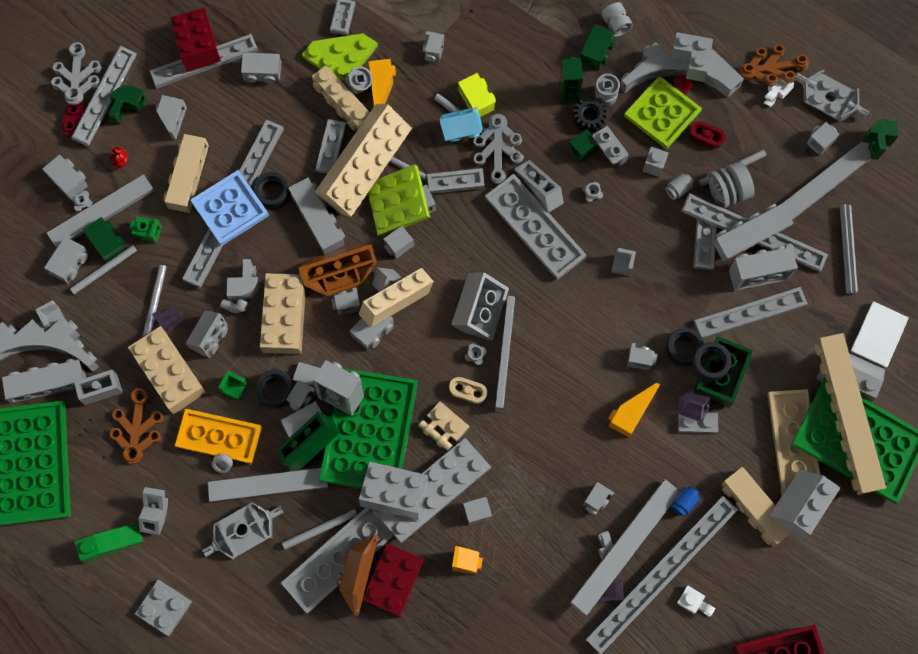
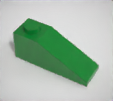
(108, 542)

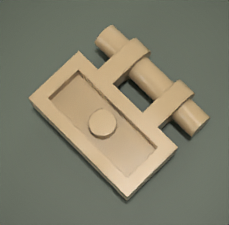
(448, 422)

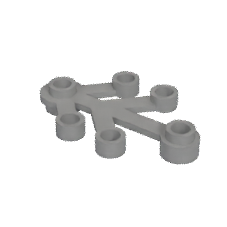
(74, 94)
(497, 146)

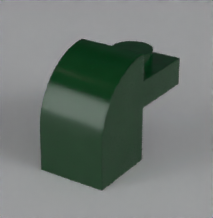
(126, 98)
(880, 135)

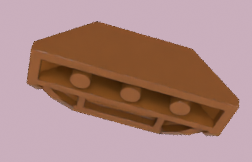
(338, 269)
(356, 572)

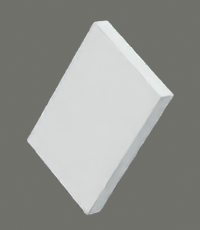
(879, 335)

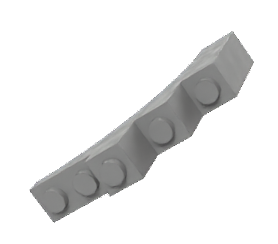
(658, 62)
(60, 338)

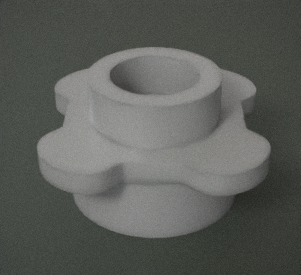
(595, 186)
(81, 205)
(473, 348)

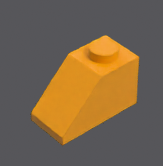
(466, 561)

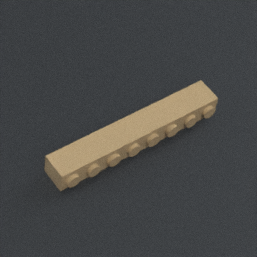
(850, 414)

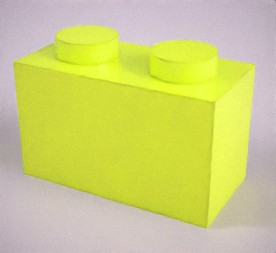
(475, 94)

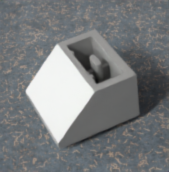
(207, 333)

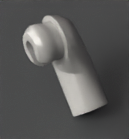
(232, 307)

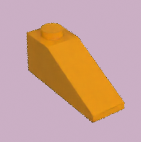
(382, 79)
(631, 411)

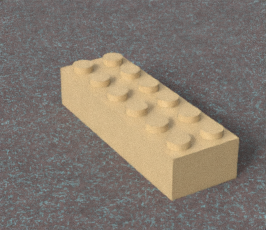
(363, 160)

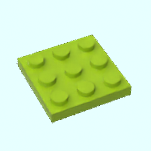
(662, 112)
(398, 200)

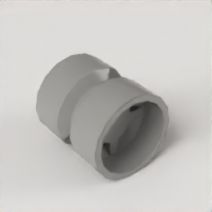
(616, 18)
(358, 80)
(607, 89)

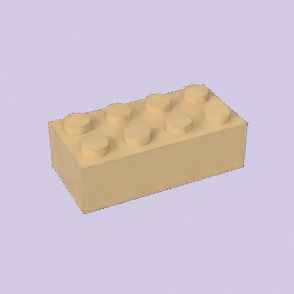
(283, 314)
(167, 370)

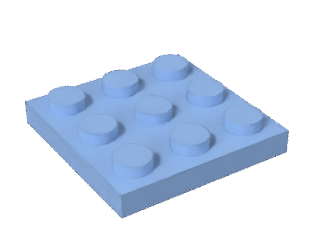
(229, 207)

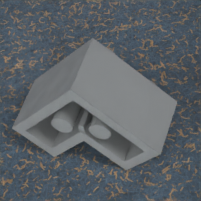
(695, 51)

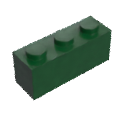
(570, 80)
(308, 441)

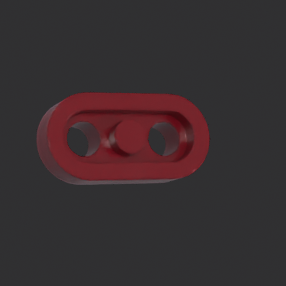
(71, 118)
(708, 133)

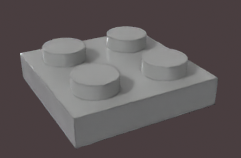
(163, 607)

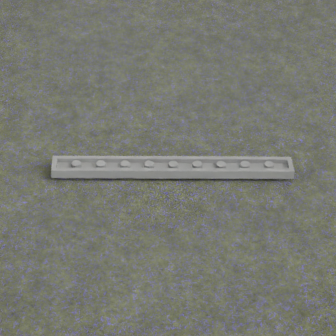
(250, 170)
(661, 575)

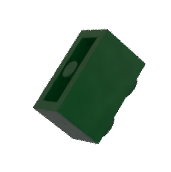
(597, 46)
(103, 239)

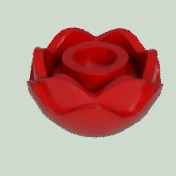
(118, 157)

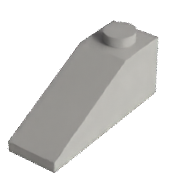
(540, 185)

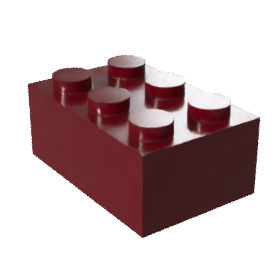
(195, 39)
(393, 580)

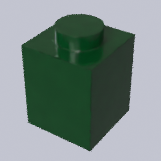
(583, 145)

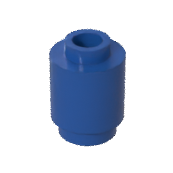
(685, 501)

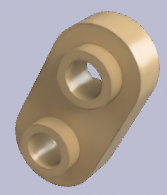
(468, 390)

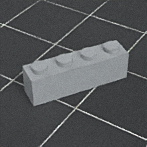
(316, 216)
(752, 232)
(43, 381)

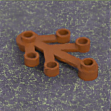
(751, 70)
(136, 429)

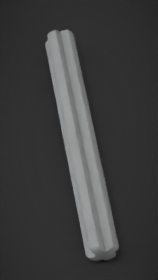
(848, 249)

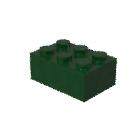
(726, 389)

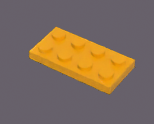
(218, 435)

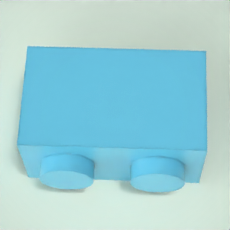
(461, 124)

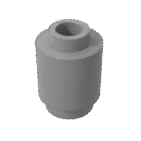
(679, 186)

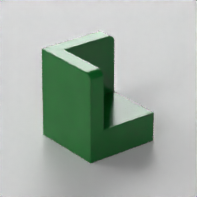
(233, 385)

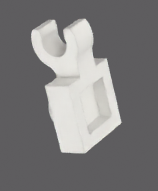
(780, 90)
(693, 601)

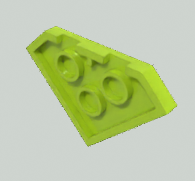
(340, 53)

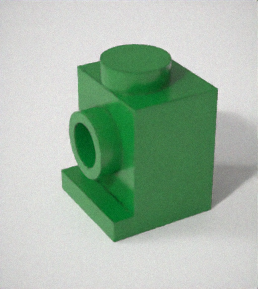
(149, 233)

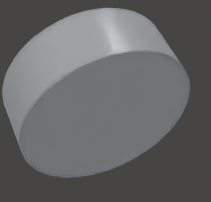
(222, 463)

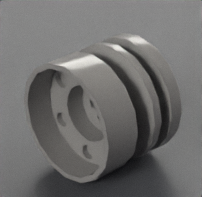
(731, 184)

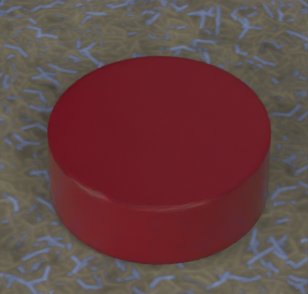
(682, 84)

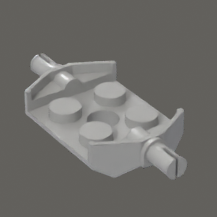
(844, 102)
(258, 530)

